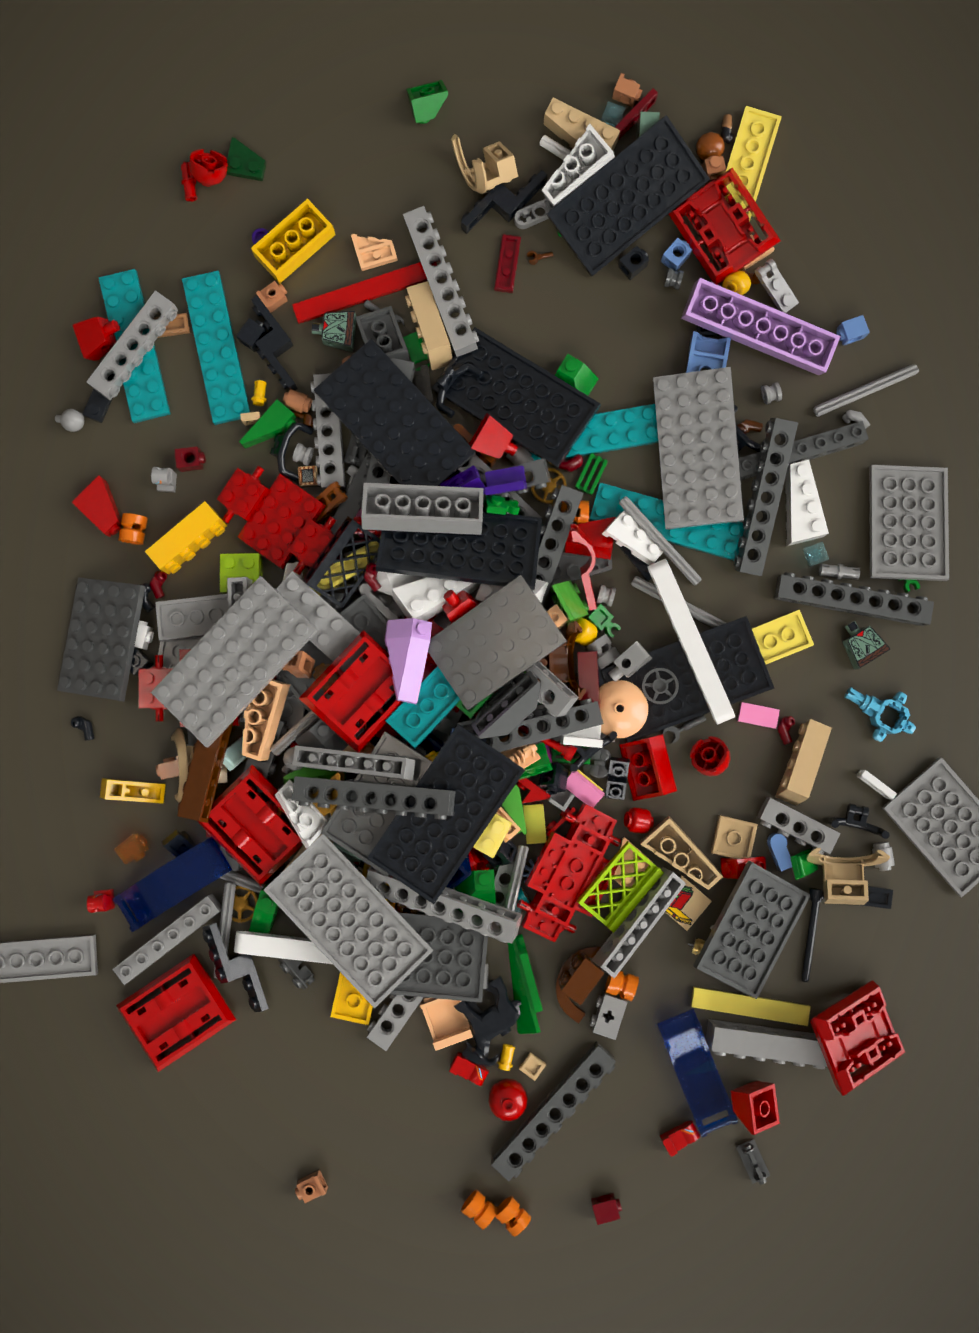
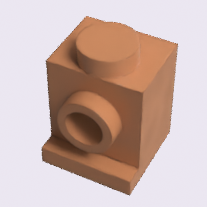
(627, 91)
(714, 165)
(275, 301)
(300, 665)
(168, 769)
(316, 1182)

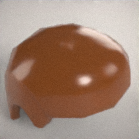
(710, 145)

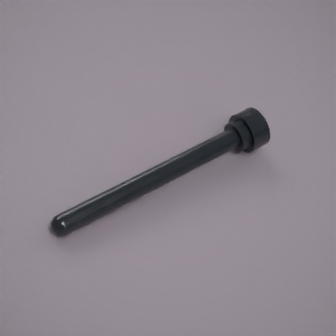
(816, 897)

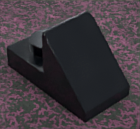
(178, 843)

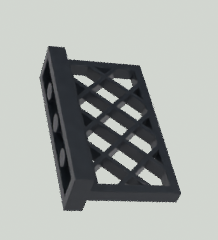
(329, 557)

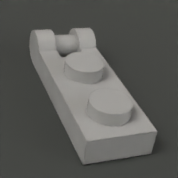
(776, 286)
(379, 603)

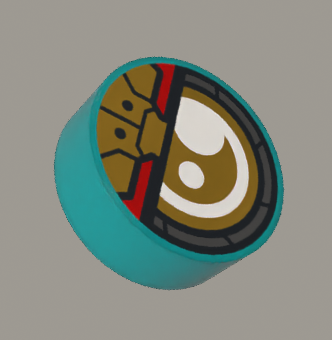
(523, 895)

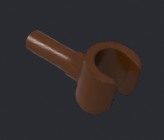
(538, 256)
(307, 419)

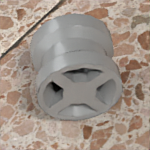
(771, 393)
(303, 454)
(606, 595)

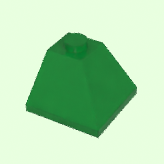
(427, 100)
(577, 374)
(479, 885)

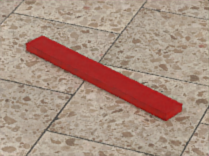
(360, 292)

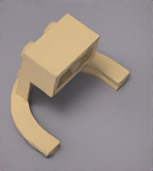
(497, 169)
(185, 756)
(845, 876)

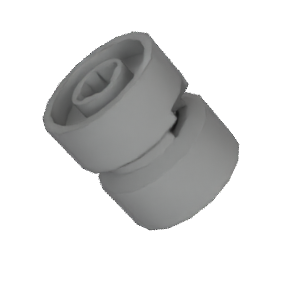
(610, 653)

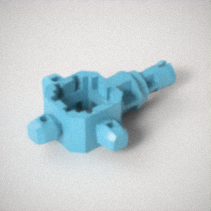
(874, 707)

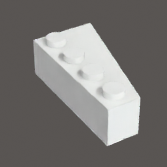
(583, 162)
(803, 505)
(425, 596)

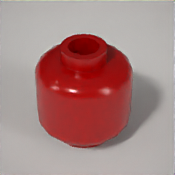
(638, 820)

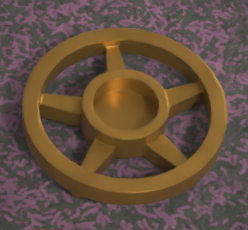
(550, 486)
(241, 903)

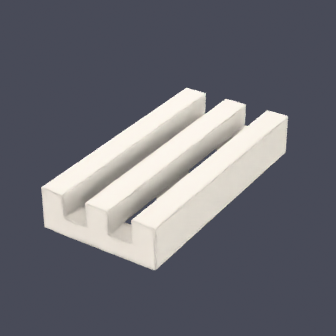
(876, 784)

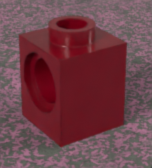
(182, 455)
(606, 1208)

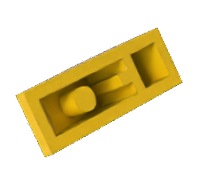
(132, 791)

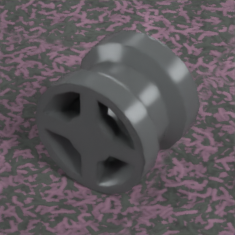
(673, 278)

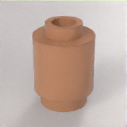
(297, 401)

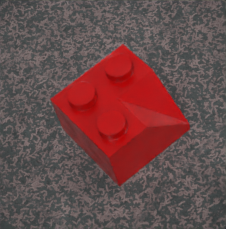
(756, 1106)

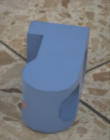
(777, 846)

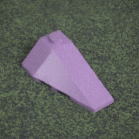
(408, 650)

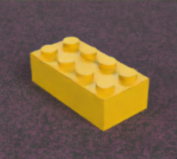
(293, 241)
(186, 538)

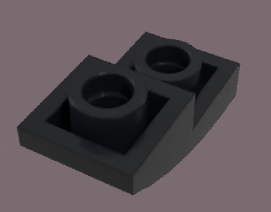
(617, 778)

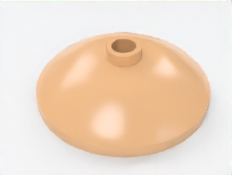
(634, 704)

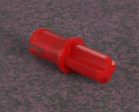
(188, 182)

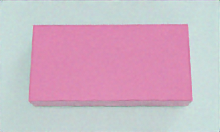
(758, 715)
(584, 789)

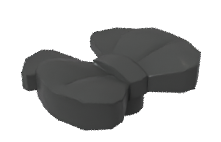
(598, 769)

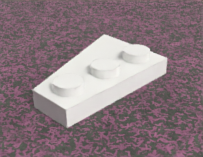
(632, 536)
(305, 819)

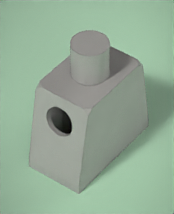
(636, 655)

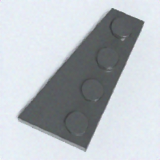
(570, 564)

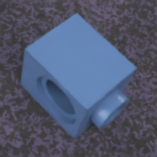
(673, 261)
(852, 330)

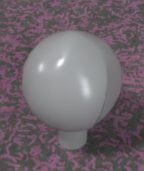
(71, 420)
(288, 761)

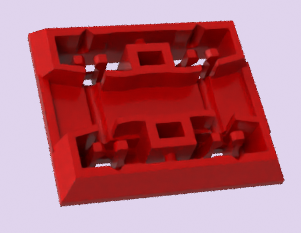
(724, 226)
(355, 693)
(252, 826)
(176, 1012)
(855, 1037)

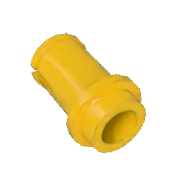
(259, 393)
(506, 1057)

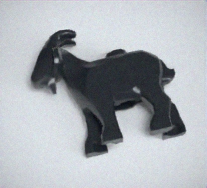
(489, 1023)

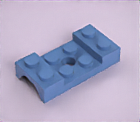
(707, 353)

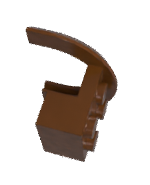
(561, 660)
(577, 980)

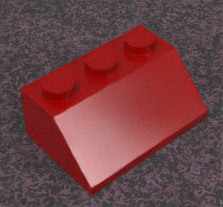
(649, 768)

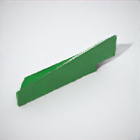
(524, 987)

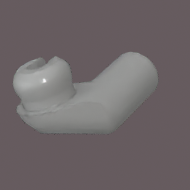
(856, 416)

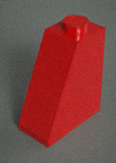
(99, 506)
(594, 530)

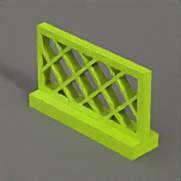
(630, 898)

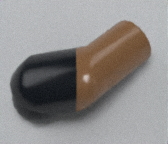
(726, 129)

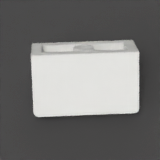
(587, 737)

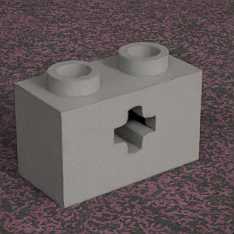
(610, 1026)

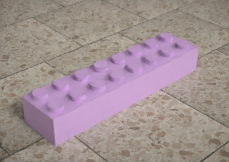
(760, 327)

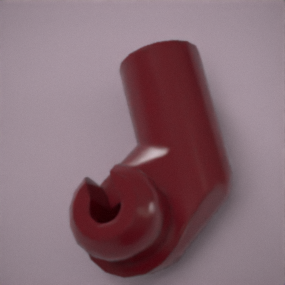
(572, 464)
(370, 577)
(157, 582)
(784, 727)

